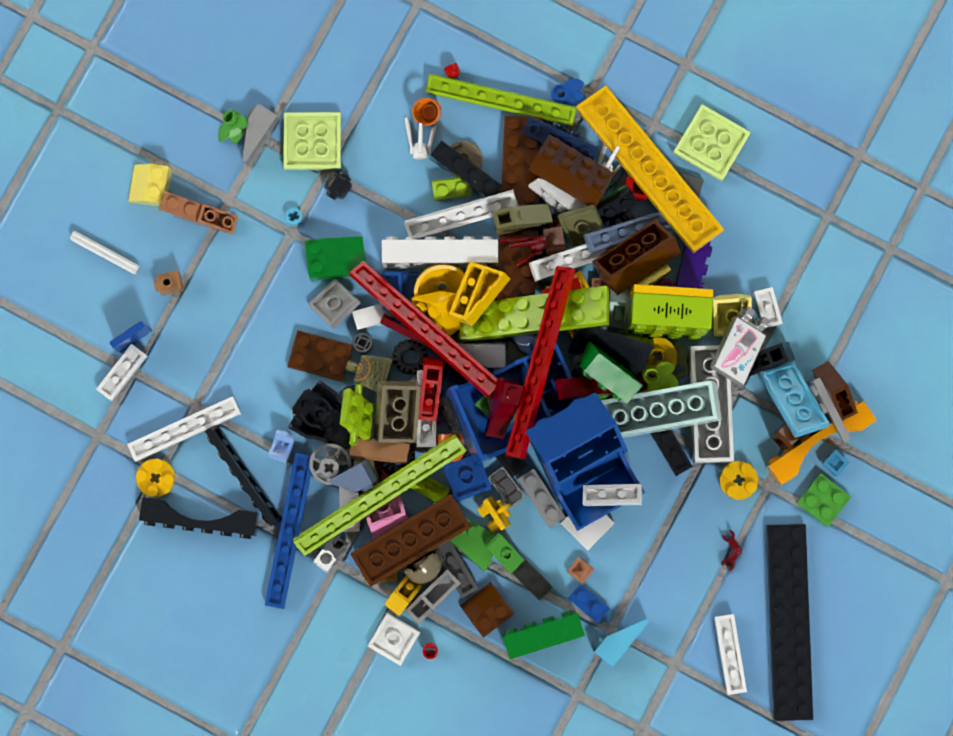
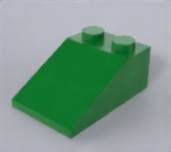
(333, 257)

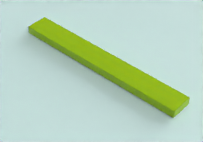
(500, 99)

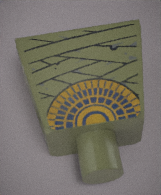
(370, 370)

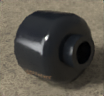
(338, 185)

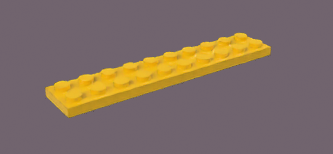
(650, 169)

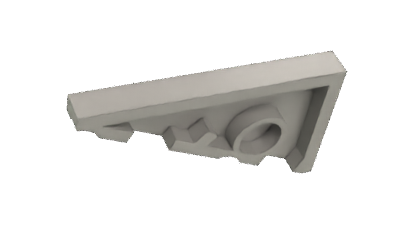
(827, 406)

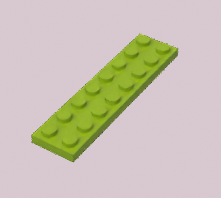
(524, 314)

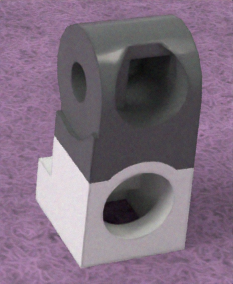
(330, 553)

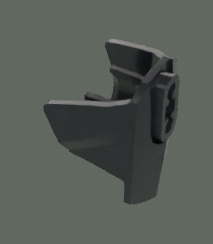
(324, 429)

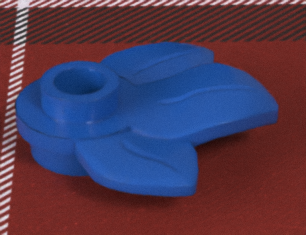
(572, 93)

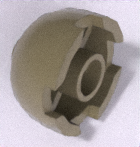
(425, 568)

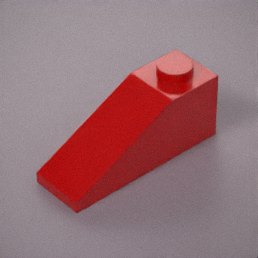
(430, 388)

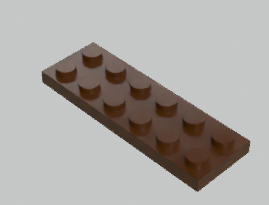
(410, 540)

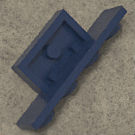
(539, 131)

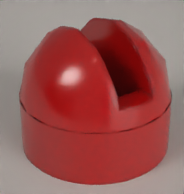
(452, 70)
(430, 654)

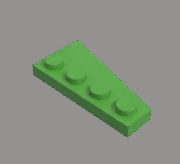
(473, 543)

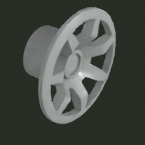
(329, 464)

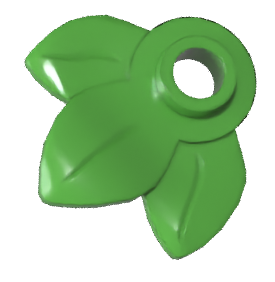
(232, 126)

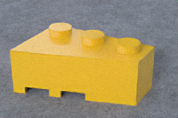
(477, 292)

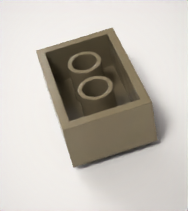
(397, 411)

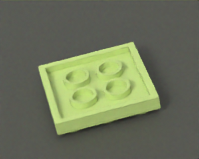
(312, 141)
(711, 143)

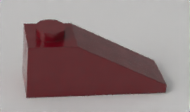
(503, 407)

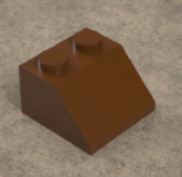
(486, 610)

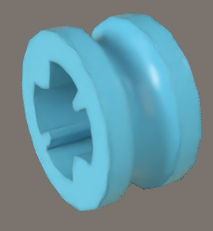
(291, 211)

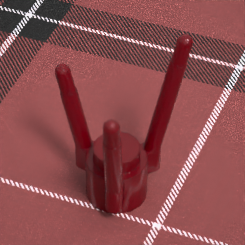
(535, 243)

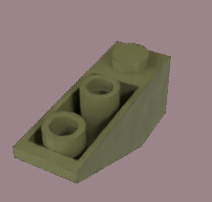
(520, 218)

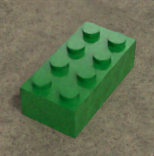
(543, 635)

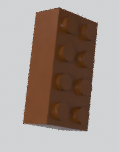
(571, 171)
(636, 257)

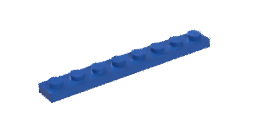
(289, 529)

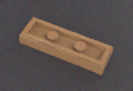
(383, 452)

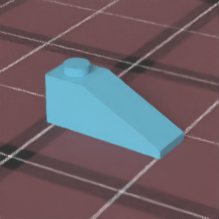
(615, 644)

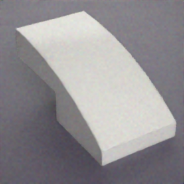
(369, 316)

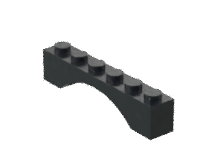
(159, 511)

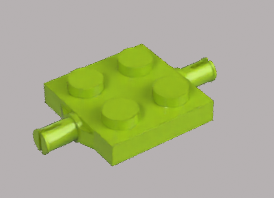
(356, 414)

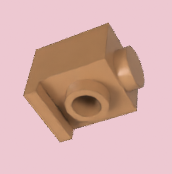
(175, 285)

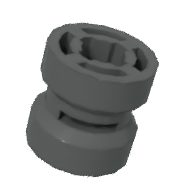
(365, 344)

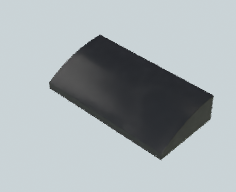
(623, 346)

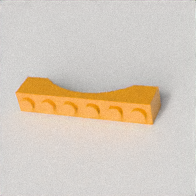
(788, 465)

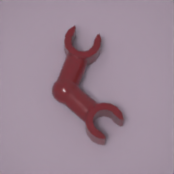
(737, 550)

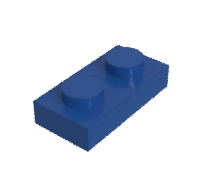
(588, 603)

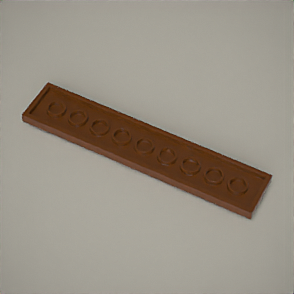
(517, 157)

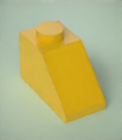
(403, 595)

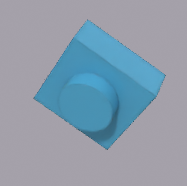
(835, 463)

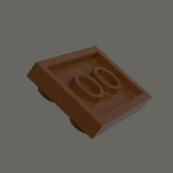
(320, 356)

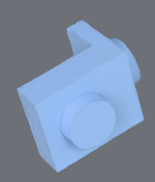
(281, 446)

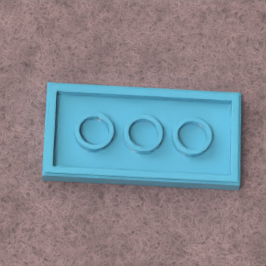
(794, 399)

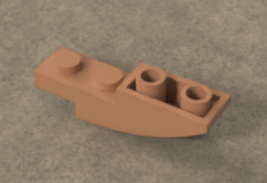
(198, 213)

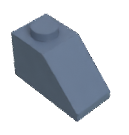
(356, 477)

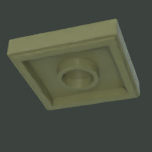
(580, 222)

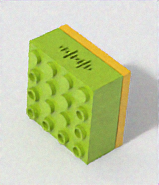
(670, 312)

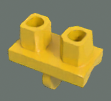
(498, 512)

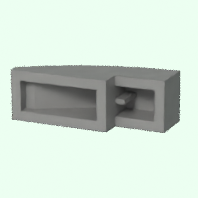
(432, 597)

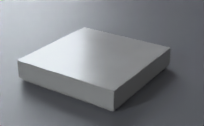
(334, 303)

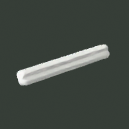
(104, 252)

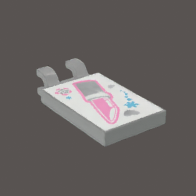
(740, 346)

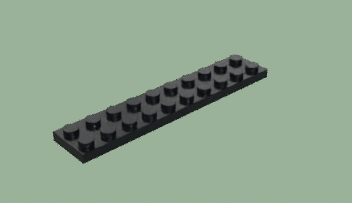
(789, 622)

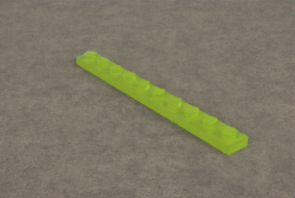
(379, 495)

